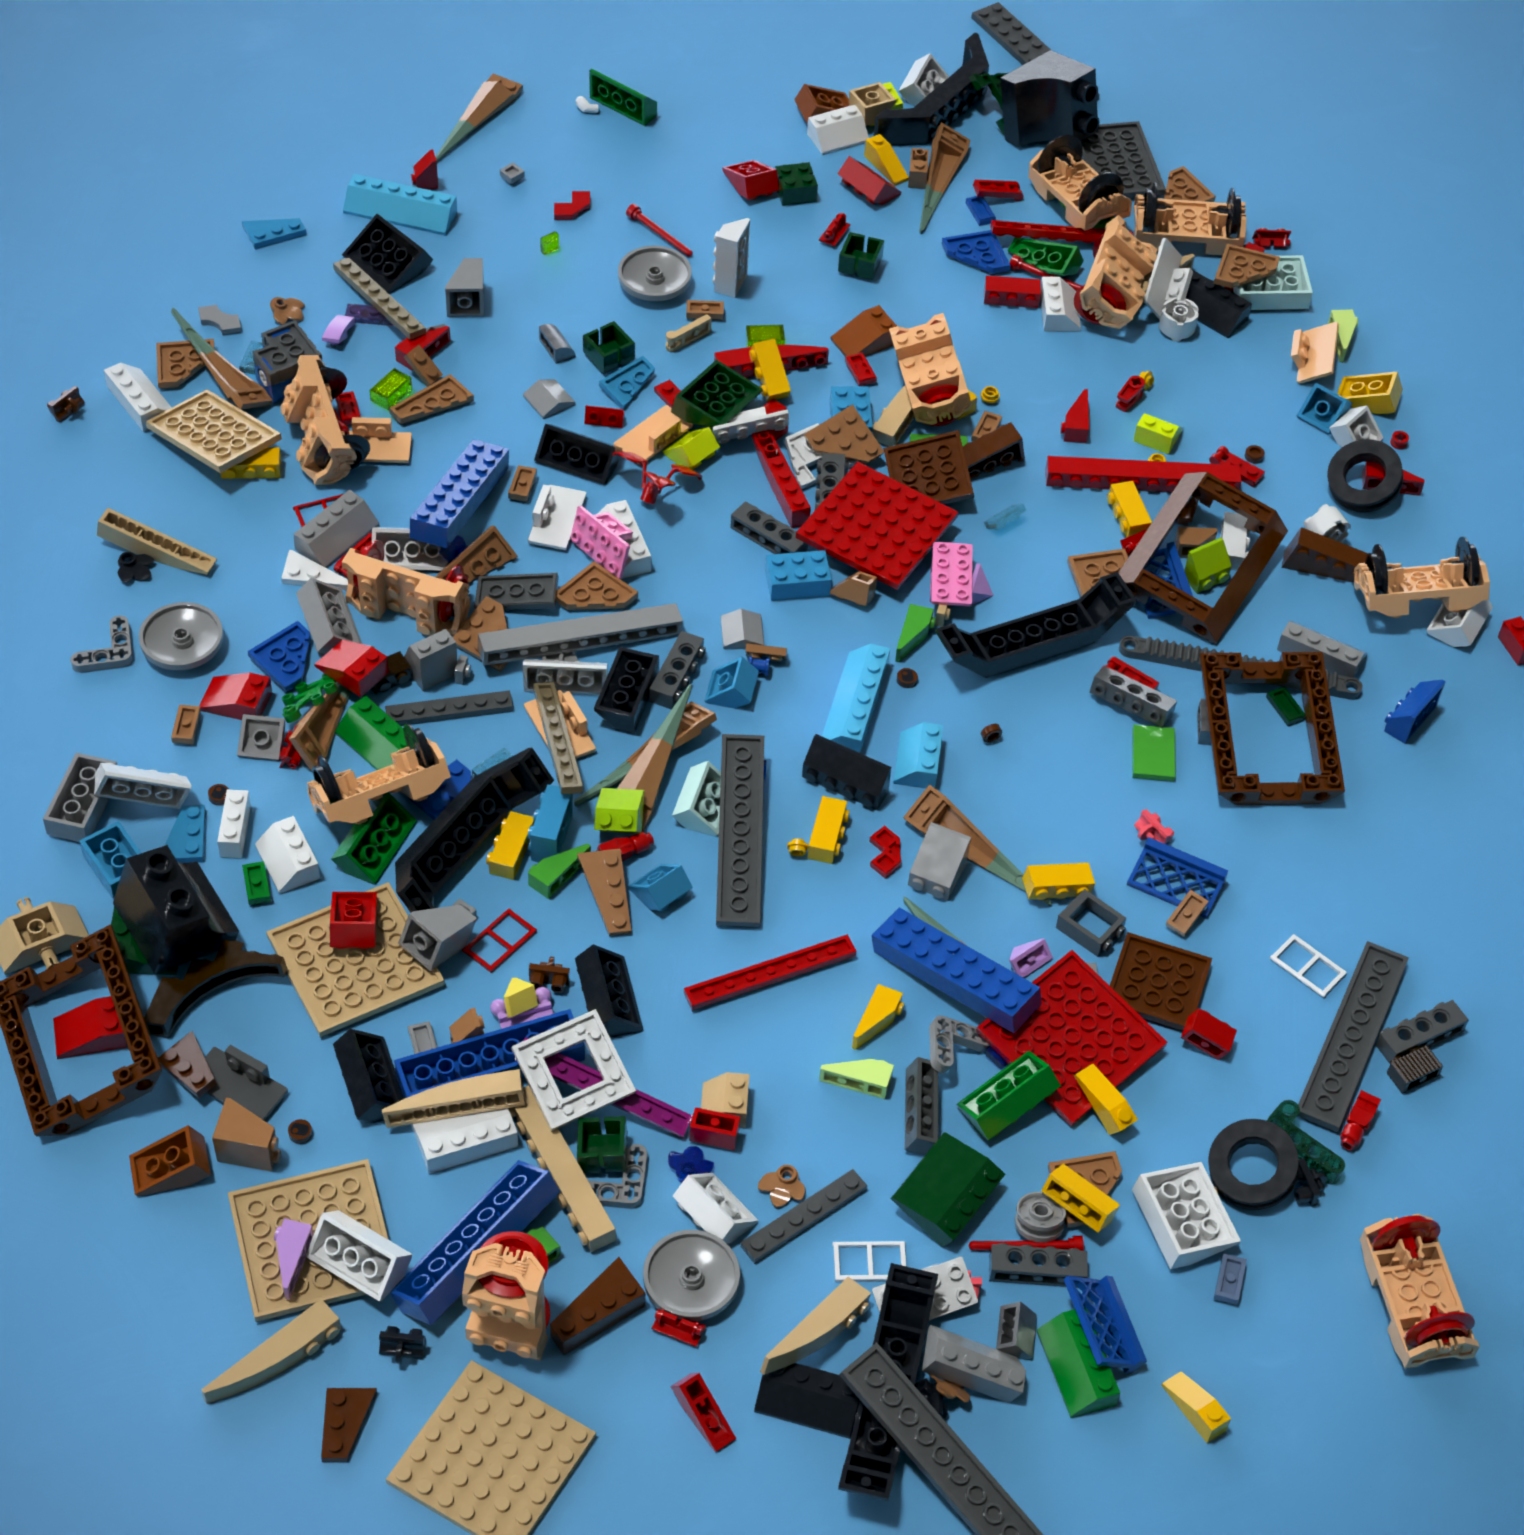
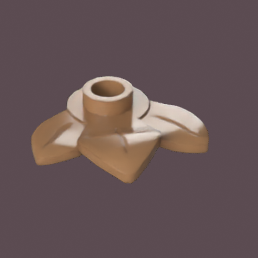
(286, 309)
(782, 1189)
(950, 1390)

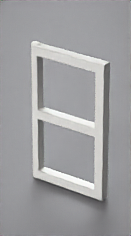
(1317, 955)
(870, 1277)

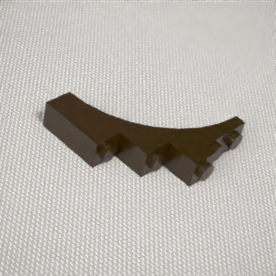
(204, 976)

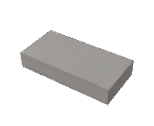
(421, 1037)

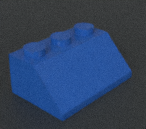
(1414, 710)

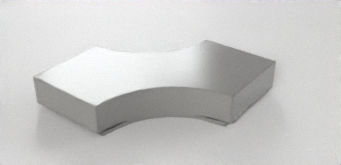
(215, 317)

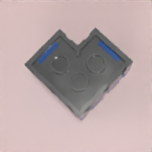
(277, 360)

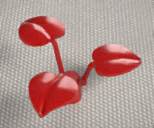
(654, 488)

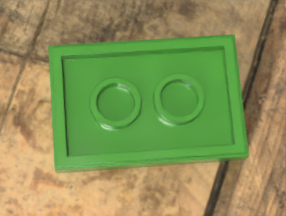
(1153, 752)

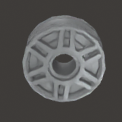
(1039, 1217)

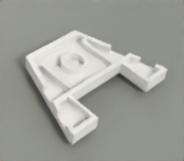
(803, 456)

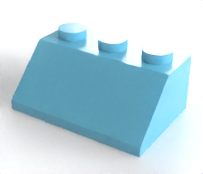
(918, 755)

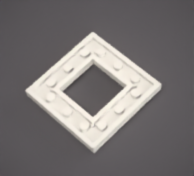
(559, 1110)

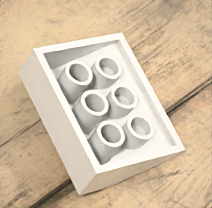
(464, 1138)
(1185, 1214)

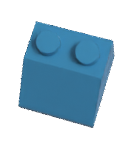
(1323, 407)
(732, 684)
(661, 886)

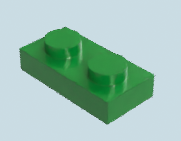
(256, 883)

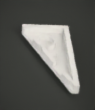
(300, 569)

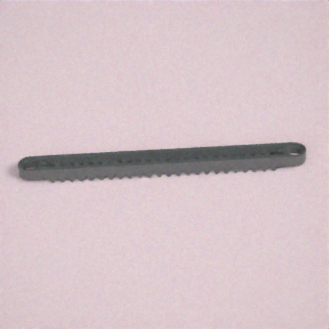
(1189, 658)

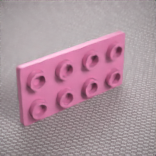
(602, 539)
(951, 574)

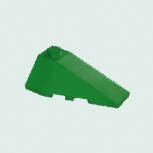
(1048, 256)

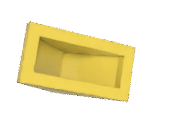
(519, 997)

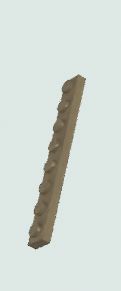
(379, 298)
(558, 738)

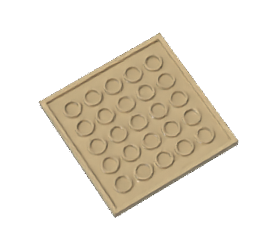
(351, 982)
(303, 1199)
(491, 1456)

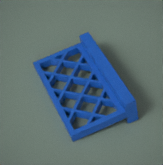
(1177, 575)
(1180, 861)
(1116, 1328)

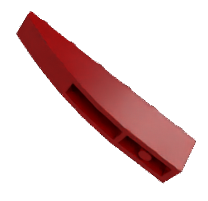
(791, 355)
(781, 479)

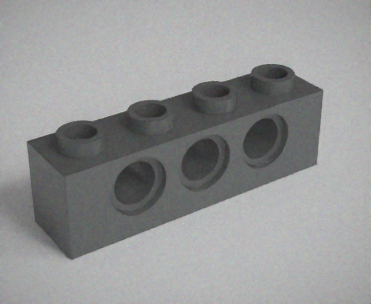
(832, 472)
(765, 530)
(677, 670)
(1133, 696)
(1425, 1029)
(921, 1106)
(1027, 1272)

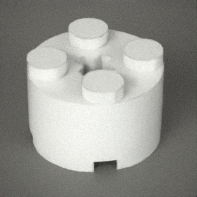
(1178, 318)
(1329, 523)

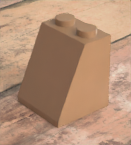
(245, 1138)

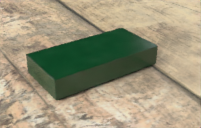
(1286, 706)

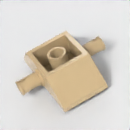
(38, 934)

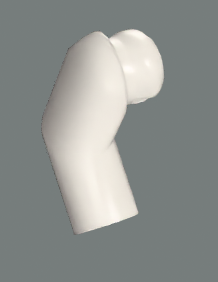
(585, 106)

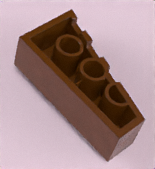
(993, 450)
(1321, 556)
(600, 1306)

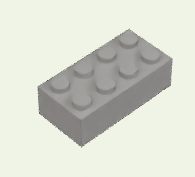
(74, 807)

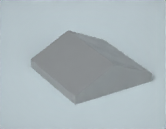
(548, 397)
(741, 628)
(261, 737)

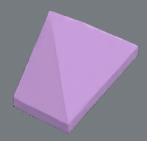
(980, 585)
(1029, 957)

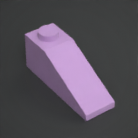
(292, 1245)

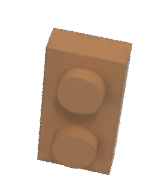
(699, 308)
(423, 365)
(986, 424)
(522, 483)
(757, 651)
(186, 724)
(1187, 913)

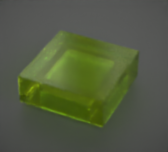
(549, 243)

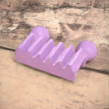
(543, 1009)

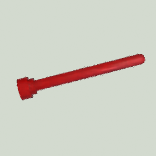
(635, 212)
(1017, 263)
(1074, 1242)

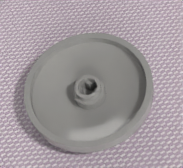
(654, 273)
(181, 636)
(691, 1275)

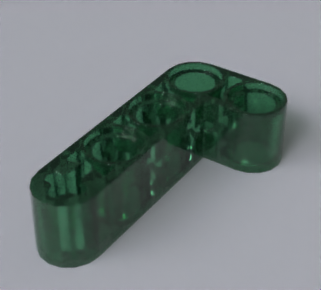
(1325, 1160)

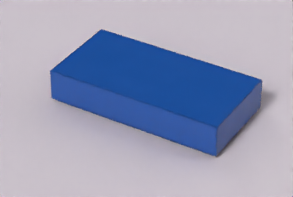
(980, 210)

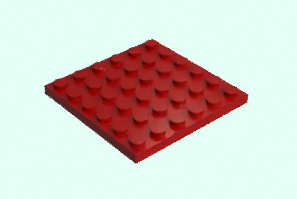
(877, 525)
(1076, 1027)

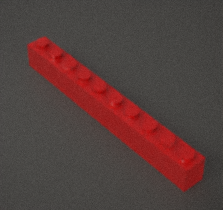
(1146, 475)

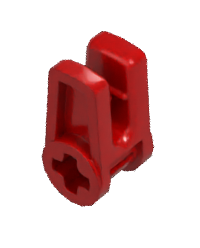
(1130, 393)

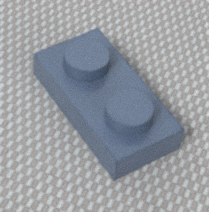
(1230, 1279)

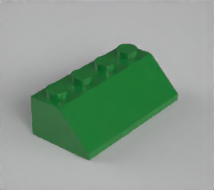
(621, 98)
(371, 733)
(373, 843)
(1009, 1095)
(1079, 1378)

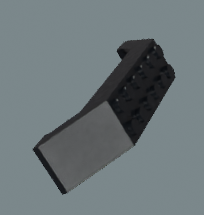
(942, 105)
(1040, 633)
(466, 825)
(901, 1334)

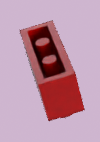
(1012, 291)

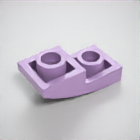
(337, 329)

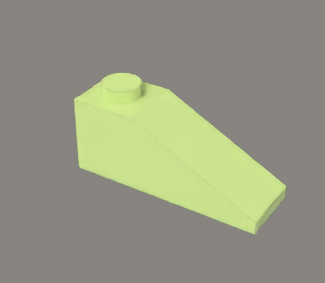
(1347, 325)
(863, 1076)

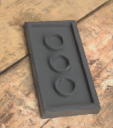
(519, 590)

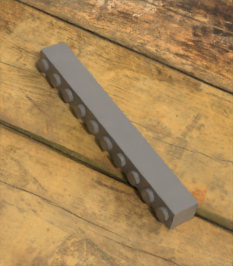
(579, 634)

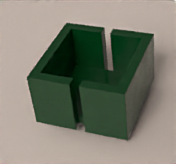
(796, 184)
(854, 259)
(613, 349)
(599, 1149)

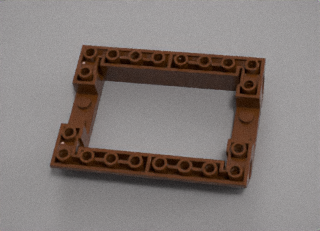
(1198, 616)
(1293, 667)
(26, 987)

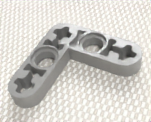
(116, 651)
(948, 1037)
(622, 1191)

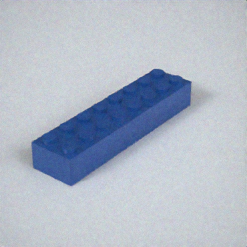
(459, 493)
(957, 970)
(476, 1055)
(506, 1207)

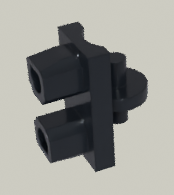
(1311, 1184)
(401, 1344)
(932, 1396)

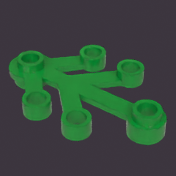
(305, 694)

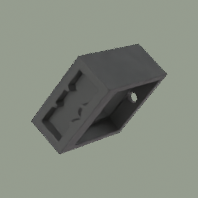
(1082, 936)

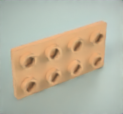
(1315, 351)
(653, 433)
(384, 444)
(574, 720)

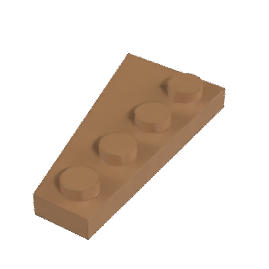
(432, 399)
(481, 556)
(607, 885)

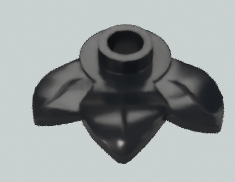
(134, 567)

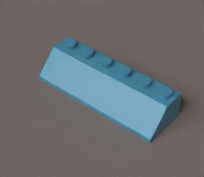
(400, 204)
(857, 696)

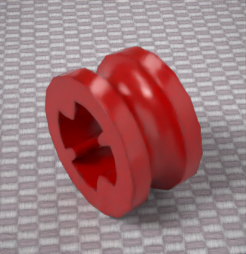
(1395, 443)

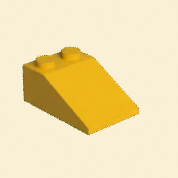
(1377, 391)

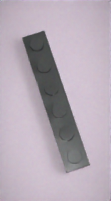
(451, 708)
(803, 1216)

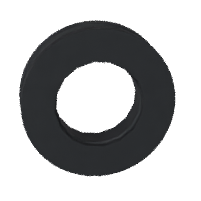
(1365, 451)
(1258, 1195)

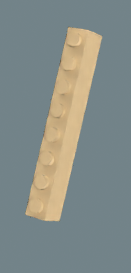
(575, 1190)

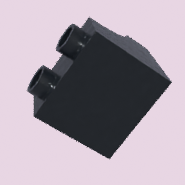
(1049, 100)
(171, 909)

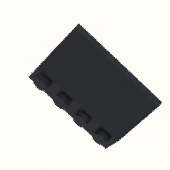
(387, 254)

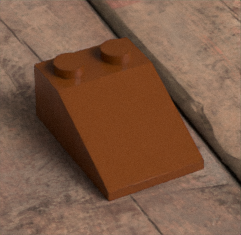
(818, 100)
(865, 333)
(170, 1162)

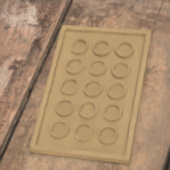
(213, 430)

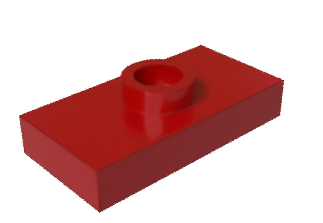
(860, 369)
(347, 407)

